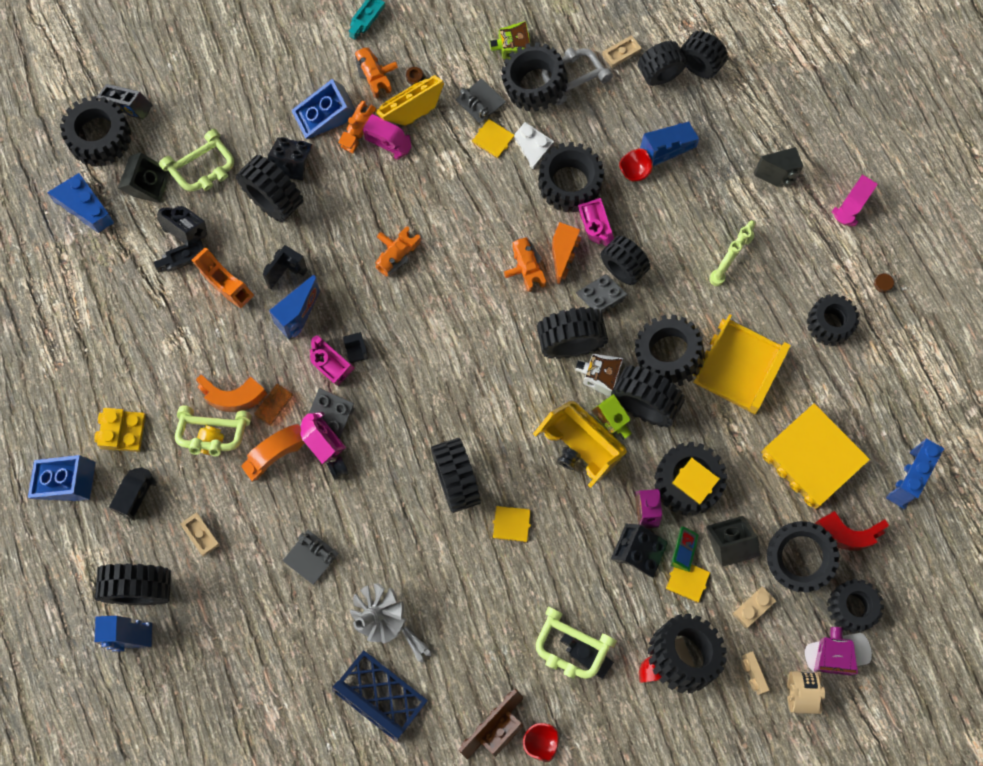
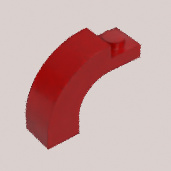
(848, 538)

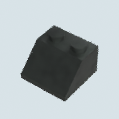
(780, 167)
(144, 178)
(733, 541)

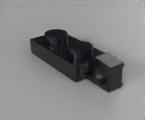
(178, 257)
(585, 654)

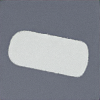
(861, 646)

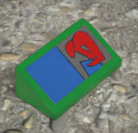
(684, 549)

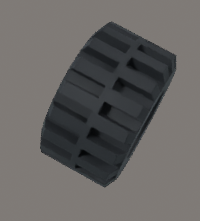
(704, 54)
(662, 63)
(625, 260)
(838, 307)
(866, 594)

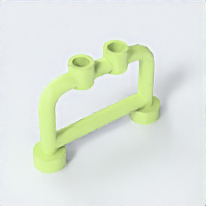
(204, 182)
(744, 237)
(215, 447)
(553, 661)

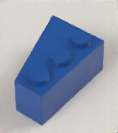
(669, 142)
(80, 201)
(119, 633)

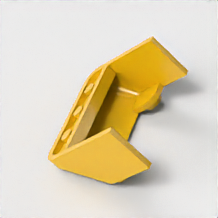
(584, 436)

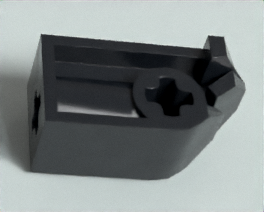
(182, 224)
(132, 492)

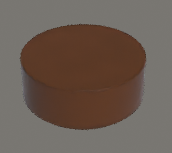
(414, 75)
(883, 283)

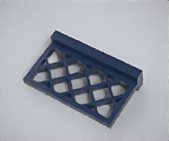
(367, 709)

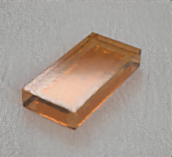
(273, 404)

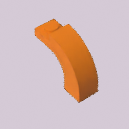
(221, 279)
(232, 401)
(271, 449)

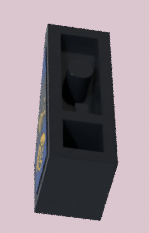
(130, 101)

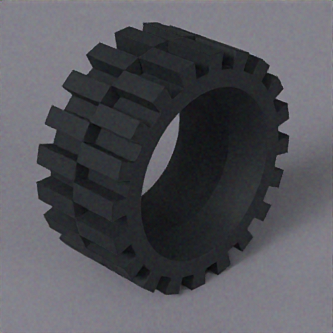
(526, 61)
(102, 149)
(570, 157)
(269, 188)
(572, 333)
(681, 368)
(648, 396)
(456, 475)
(673, 495)
(803, 583)
(133, 584)
(670, 665)

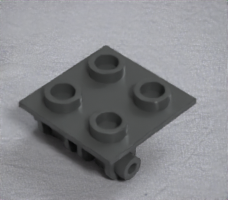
(480, 100)
(602, 294)
(335, 410)
(310, 557)

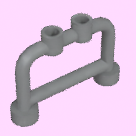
(571, 56)

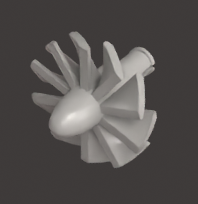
(380, 619)

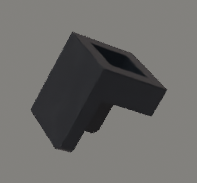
(355, 347)

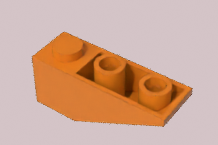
(563, 244)

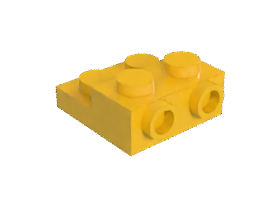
(120, 430)

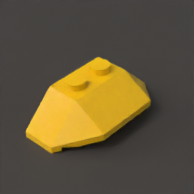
(412, 102)

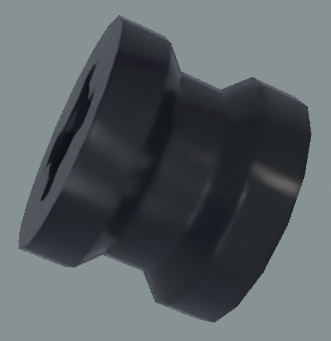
(568, 458)
(337, 468)

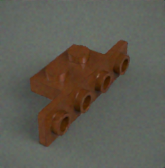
(496, 729)

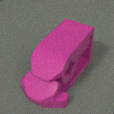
(387, 136)
(854, 201)
(595, 217)
(334, 365)
(320, 437)

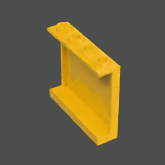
(740, 365)
(814, 456)

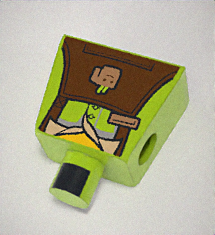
(510, 39)
(610, 410)

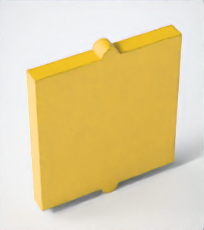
(493, 138)
(695, 481)
(511, 524)
(688, 583)

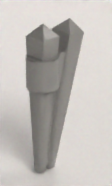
(417, 646)

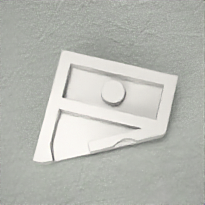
(532, 143)

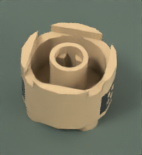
(805, 692)

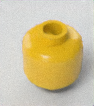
(208, 434)

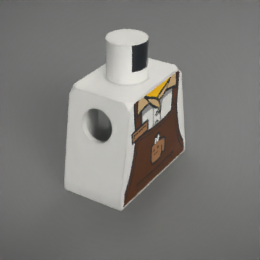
(600, 372)

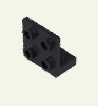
(290, 156)
(284, 259)
(639, 549)

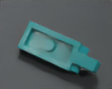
(365, 17)

